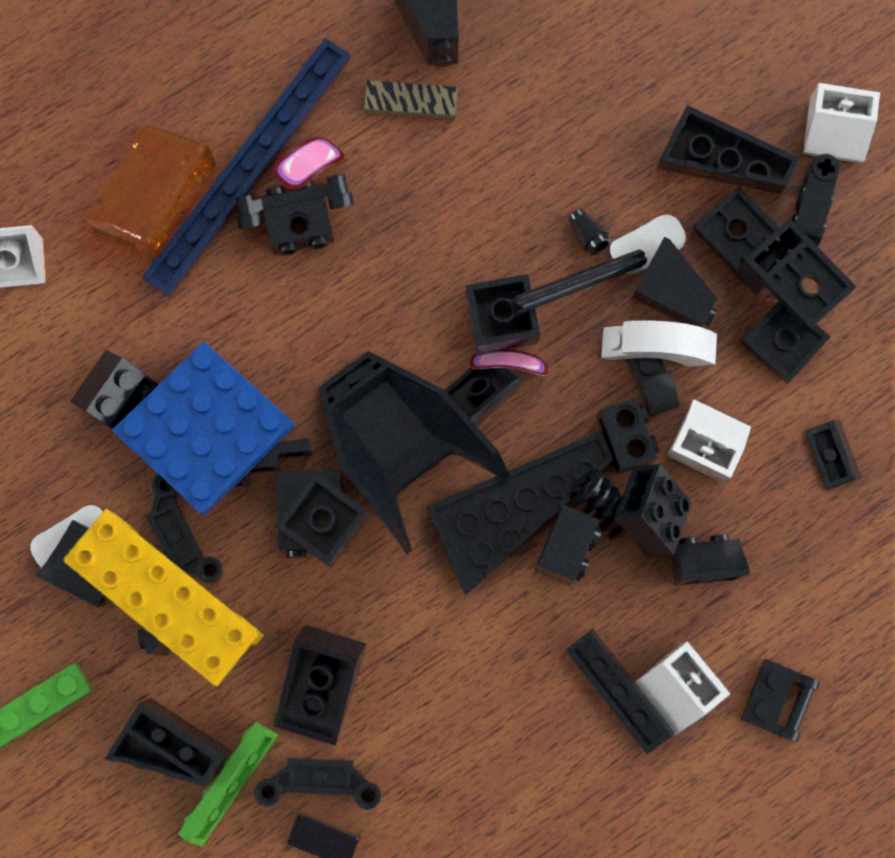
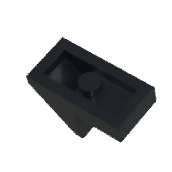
(654, 384)

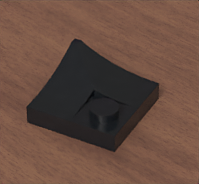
(62, 575)

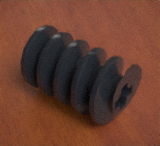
(600, 497)

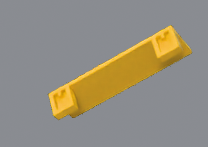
(162, 597)

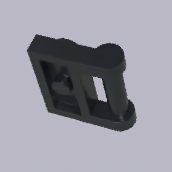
(770, 696)

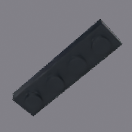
(620, 691)

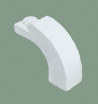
(661, 340)

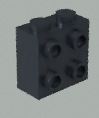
(653, 510)

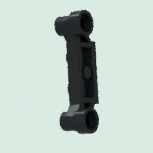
(250, 207)
(177, 536)
(318, 777)

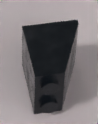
(433, 28)

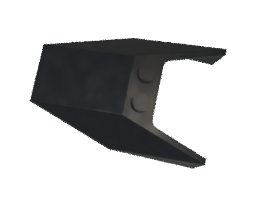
(394, 430)

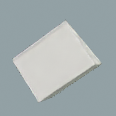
(21, 256)

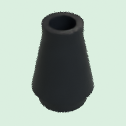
(589, 232)

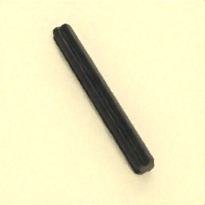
(579, 281)

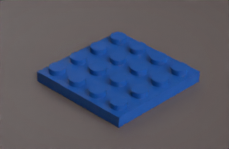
(203, 428)

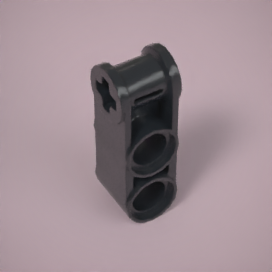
(816, 197)

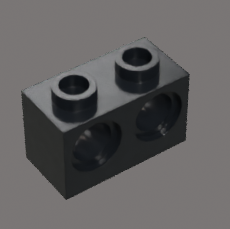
(619, 437)

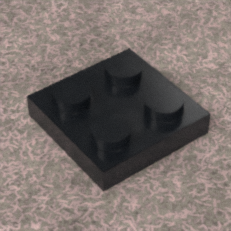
(784, 342)

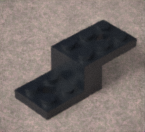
(774, 258)

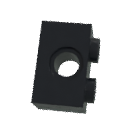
(283, 219)

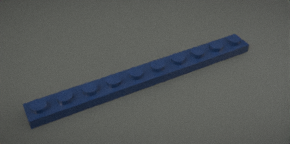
(246, 167)

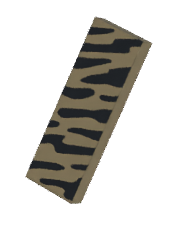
(410, 99)

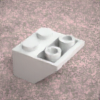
(841, 122)
(709, 442)
(682, 687)

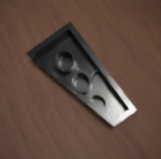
(725, 154)

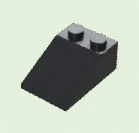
(319, 684)

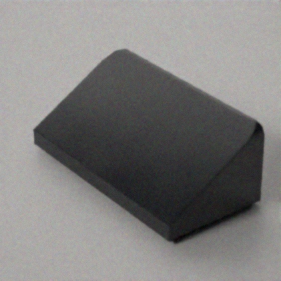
(833, 454)
(322, 838)

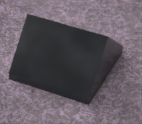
(483, 391)

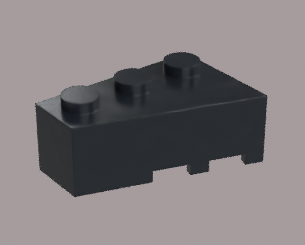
(168, 744)

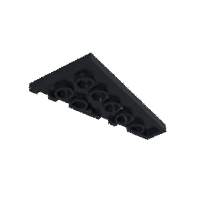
(499, 515)

